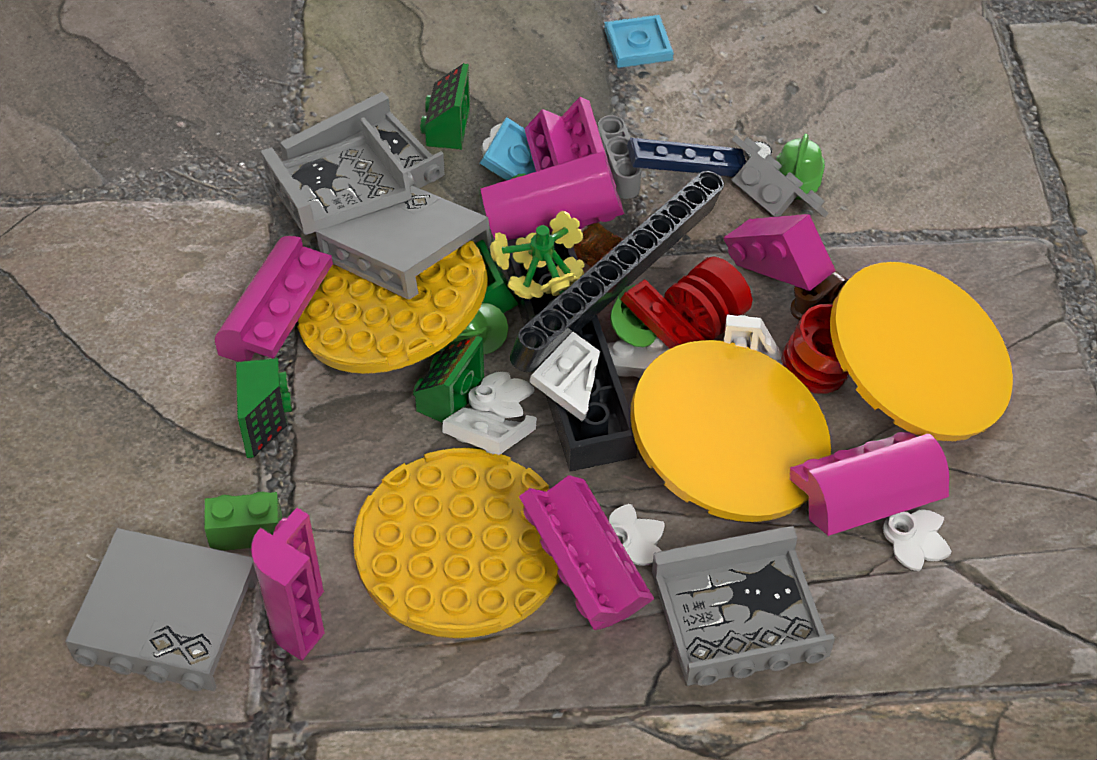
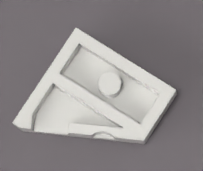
(751, 333)
(634, 360)
(569, 374)
(487, 429)

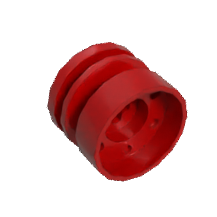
(709, 295)
(811, 352)

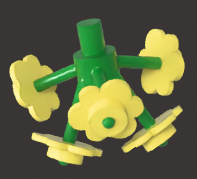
(537, 251)

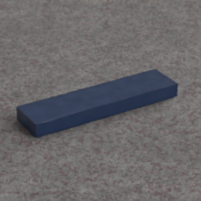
(685, 157)

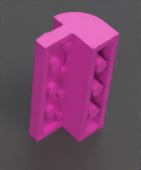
(563, 138)
(578, 187)
(273, 301)
(873, 481)
(586, 552)
(290, 583)

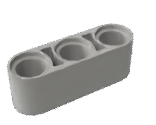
(615, 140)

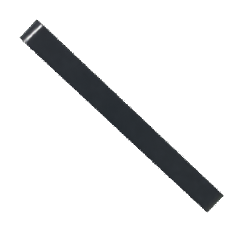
(615, 272)

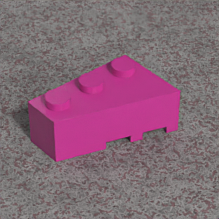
(781, 249)

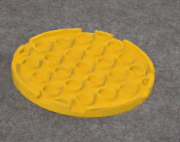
(373, 330)
(921, 351)
(727, 429)
(451, 544)

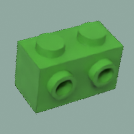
(236, 519)

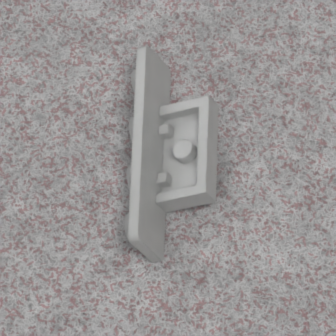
(768, 185)

